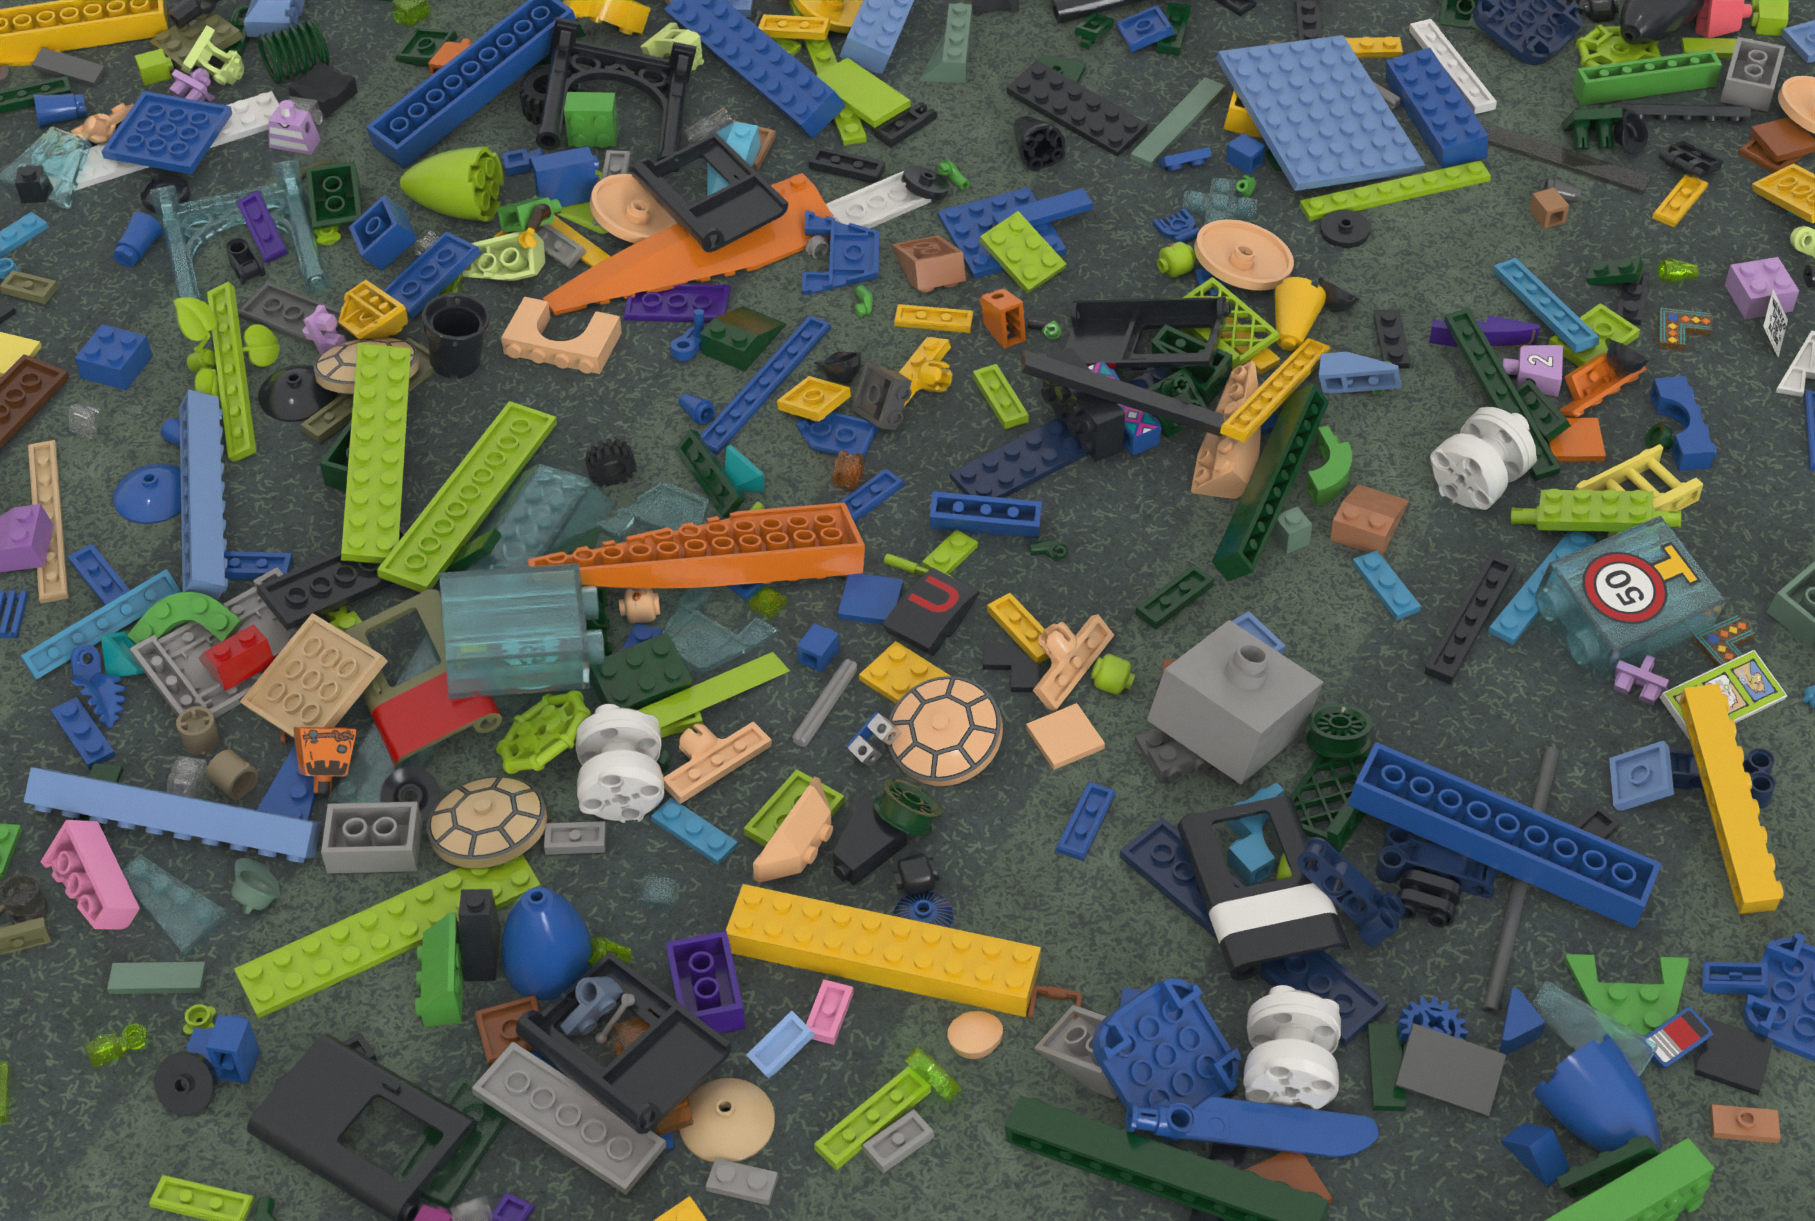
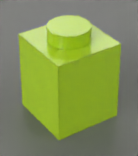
(154, 66)

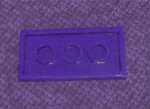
(678, 303)

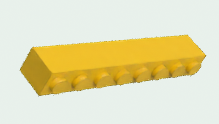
(1730, 799)

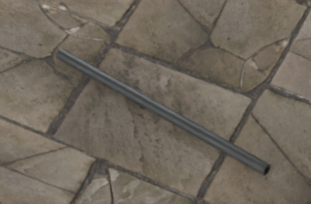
(1517, 894)

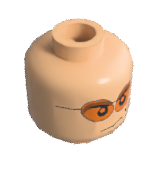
(640, 605)

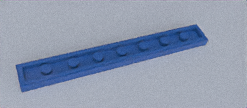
(764, 383)
(858, 503)

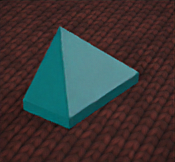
(743, 472)
(117, 655)

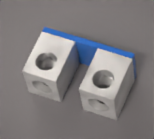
(882, 729)

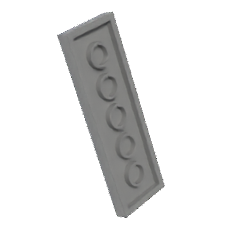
(567, 1118)

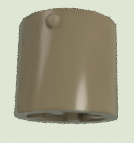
(198, 730)
(232, 774)

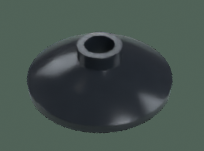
(412, 780)

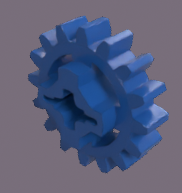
(1433, 1017)

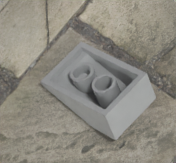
(1071, 1049)

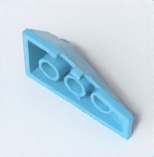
(745, 141)

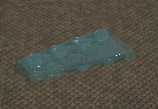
(174, 905)
(1580, 1023)

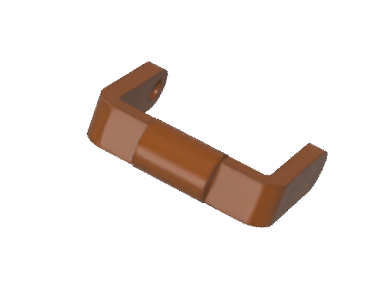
(1053, 993)

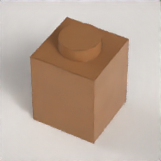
(1549, 207)

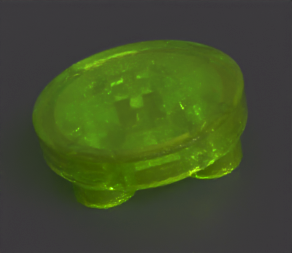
(933, 1073)

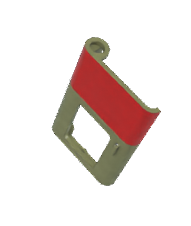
(419, 709)

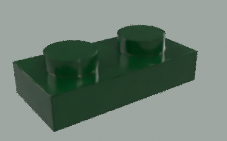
(1615, 271)

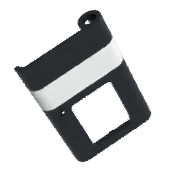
(1265, 918)

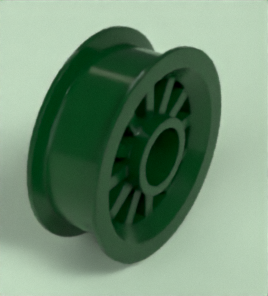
(1339, 731)
(907, 807)

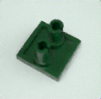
(1587, 119)
(1179, 387)

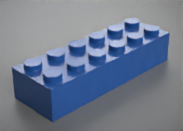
(1437, 108)

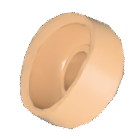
(975, 1034)

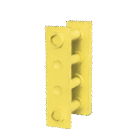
(1679, 497)

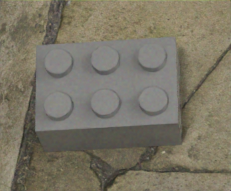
(1752, 74)
(372, 837)

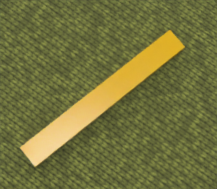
(1274, 391)

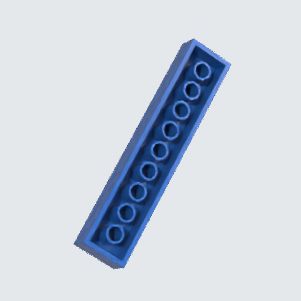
(759, 62)
(467, 82)
(1505, 834)

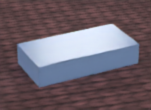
(780, 1044)

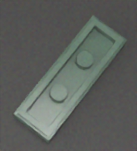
(157, 977)

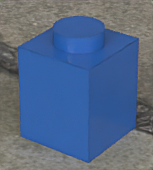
(1245, 153)
(818, 647)

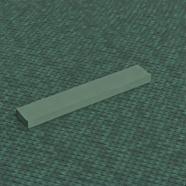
(1177, 122)

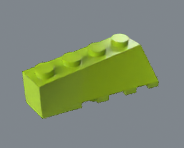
(1769, 16)

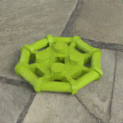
(1609, 45)
(542, 732)

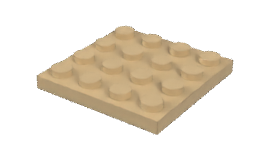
(313, 678)

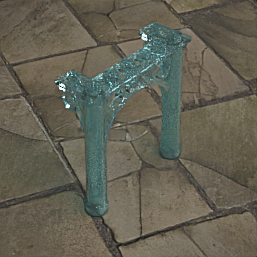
(223, 212)

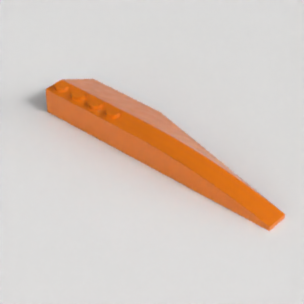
(675, 258)
(725, 552)

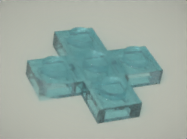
(1220, 202)

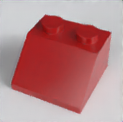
(238, 657)

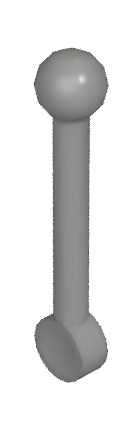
(627, 1000)

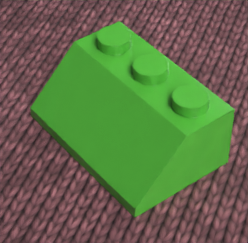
(441, 974)

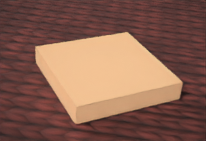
(1065, 736)

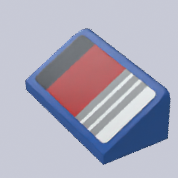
(1678, 1037)

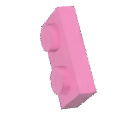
(829, 1011)

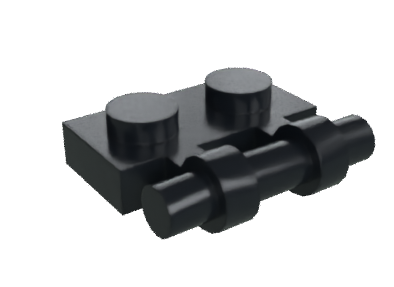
(1690, 159)

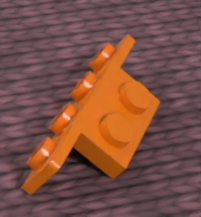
(1592, 383)

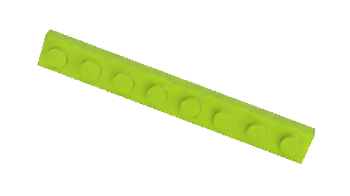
(1396, 190)
(231, 373)

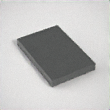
(1450, 1070)

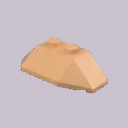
(797, 838)

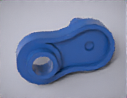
(689, 344)

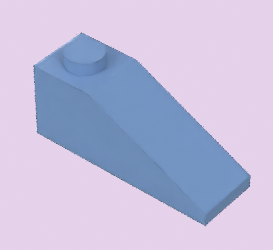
(1354, 373)

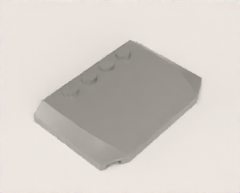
(174, 660)

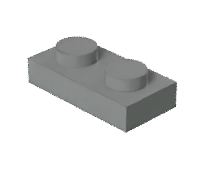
(575, 838)
(898, 1141)
(742, 1181)

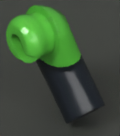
(1046, 325)

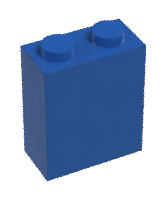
(566, 175)

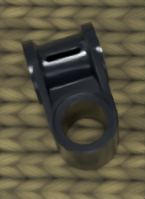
(244, 260)

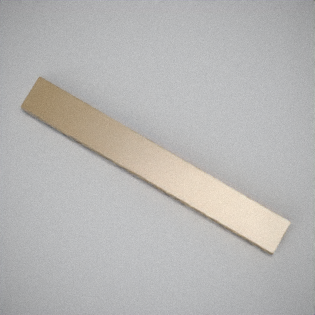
(46, 491)

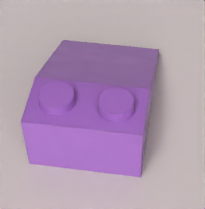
(24, 538)

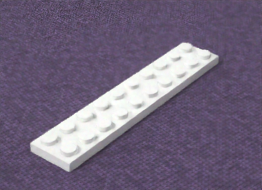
(248, 118)

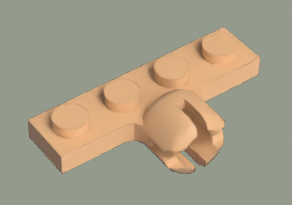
(101, 127)
(1069, 657)
(712, 758)

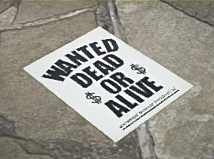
(1775, 323)

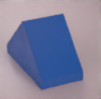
(1521, 1023)
(1538, 1151)

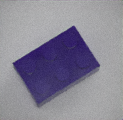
(707, 980)

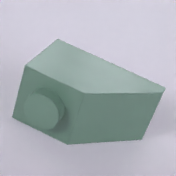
(1292, 529)

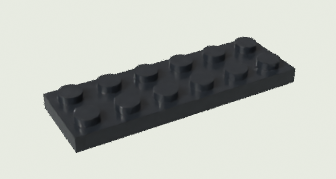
(1077, 108)
(320, 588)

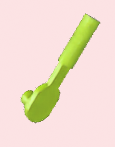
(905, 565)

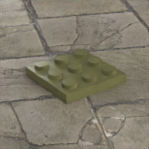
(179, 42)

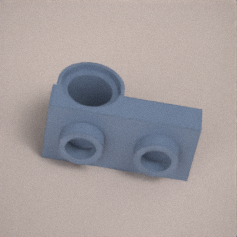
(592, 1004)

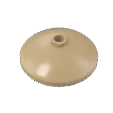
(733, 1133)

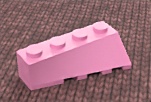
(91, 875)

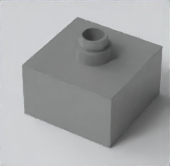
(1234, 701)

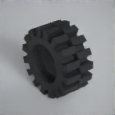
(606, 453)

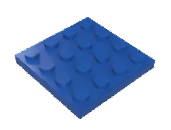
(167, 132)
(971, 220)

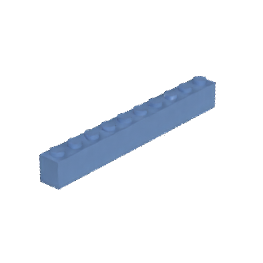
(202, 495)
(174, 813)

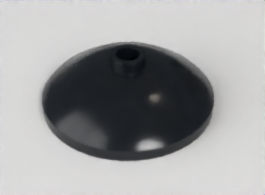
(293, 394)

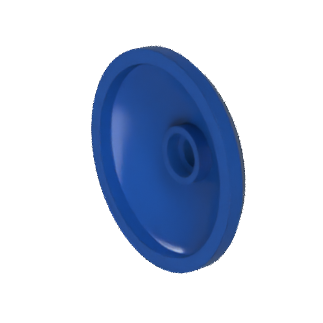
(149, 494)

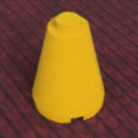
(1296, 310)

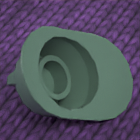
(254, 885)

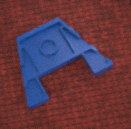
(852, 254)

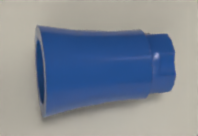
(59, 108)
(137, 238)

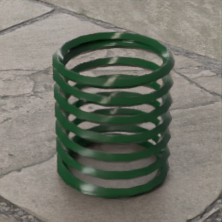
(313, 38)

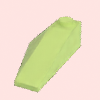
(506, 259)

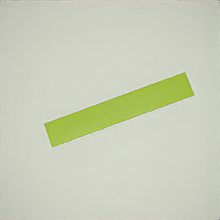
(716, 689)

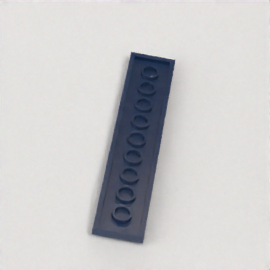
(1030, 455)
(1163, 862)

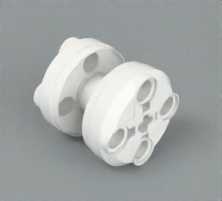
(1484, 457)
(619, 764)
(1292, 1049)

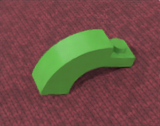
(1332, 478)

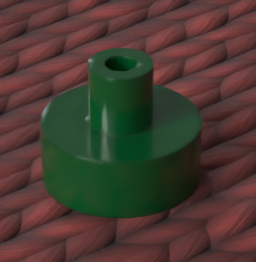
(1660, 435)

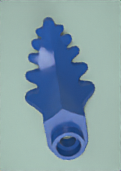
(97, 685)

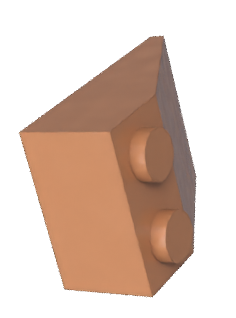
(930, 263)
(1367, 519)

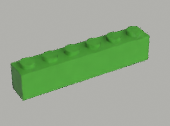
(1647, 77)

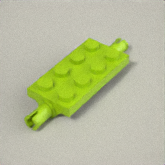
(1593, 511)

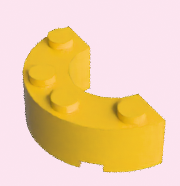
(623, 13)

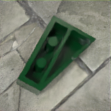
(1206, 379)

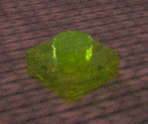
(768, 602)

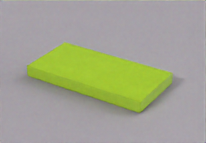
(864, 92)

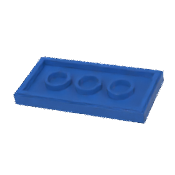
(432, 272)

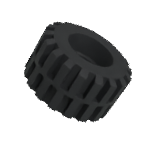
(533, 93)

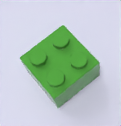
(591, 119)

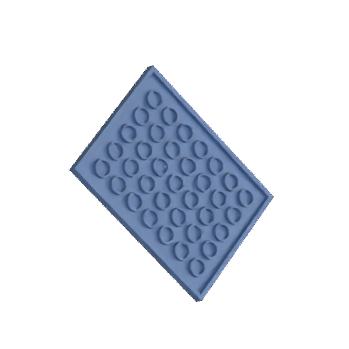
(1319, 112)

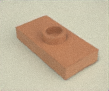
(1745, 1123)

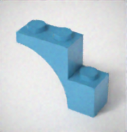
(1250, 854)

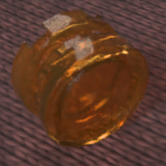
(848, 469)

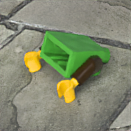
(527, 216)

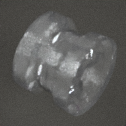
(424, 243)

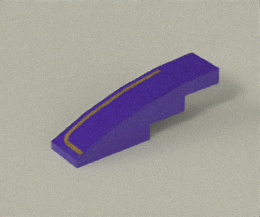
(1498, 331)

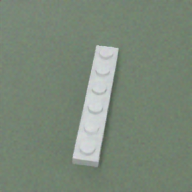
(1465, 80)

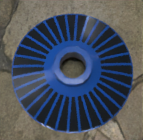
(938, 907)

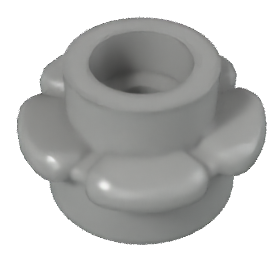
(817, 244)

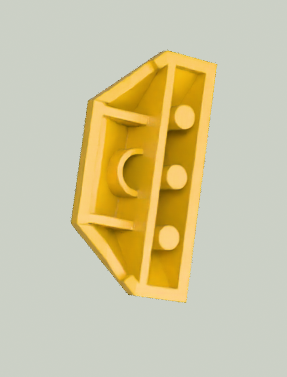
(371, 312)

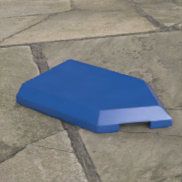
(838, 433)

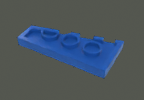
(290, 792)

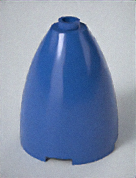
(544, 944)
(1600, 1097)

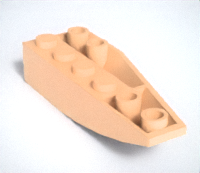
(1224, 462)

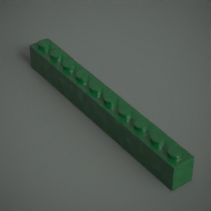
(1270, 483)
(1157, 1167)

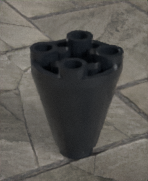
(1038, 143)

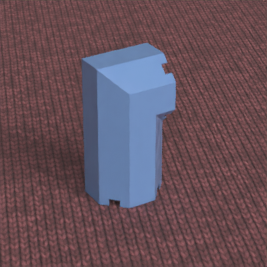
(270, 15)

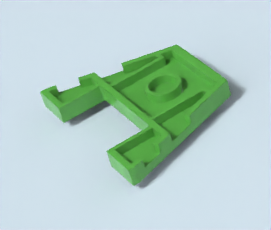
(1632, 1004)

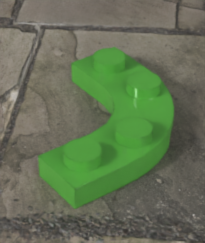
(186, 608)

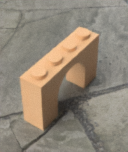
(585, 352)

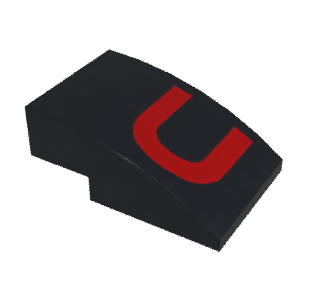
(930, 611)

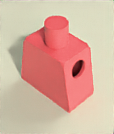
(1721, 17)

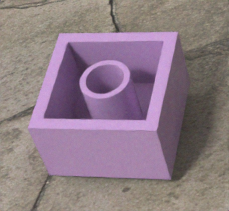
(1753, 283)

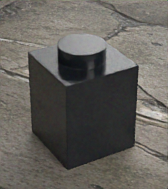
(32, 184)

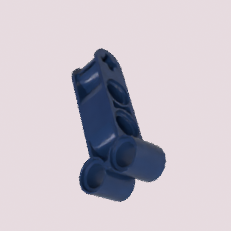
(1757, 764)
(1412, 854)
(1376, 911)

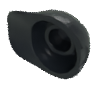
(1631, 128)
(1336, 298)
(1623, 358)
(841, 366)

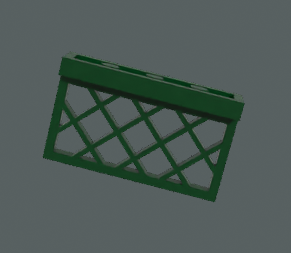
(1345, 818)

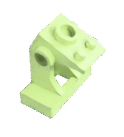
(662, 42)
(202, 53)

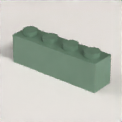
(952, 52)

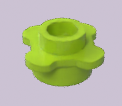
(327, 236)
(198, 1012)

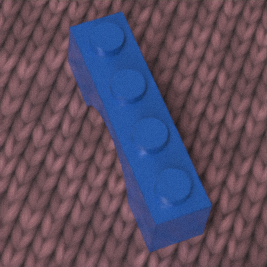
(1675, 399)

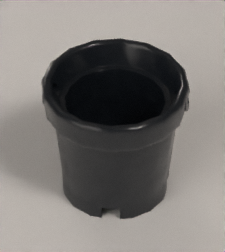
(455, 333)

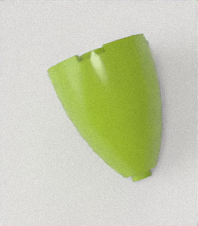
(457, 183)

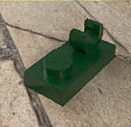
(1093, 28)

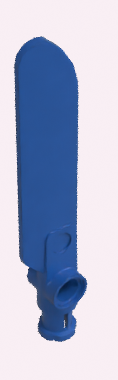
(1258, 1126)

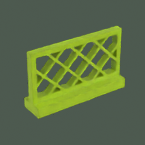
(1255, 345)

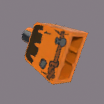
(324, 753)

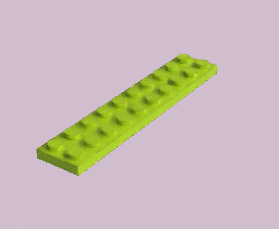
(376, 453)
(467, 497)
(372, 935)

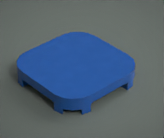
(1789, 1007)
(1165, 1049)

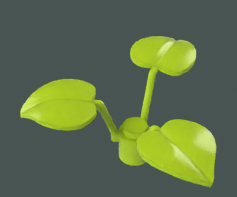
(195, 321)

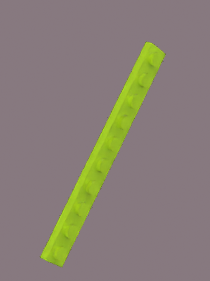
(822, 58)

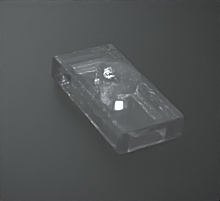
(708, 125)

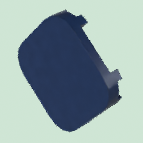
(1529, 28)

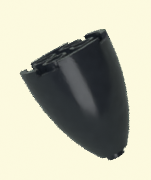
(1655, 19)

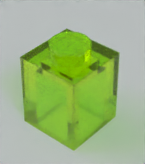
(410, 11)

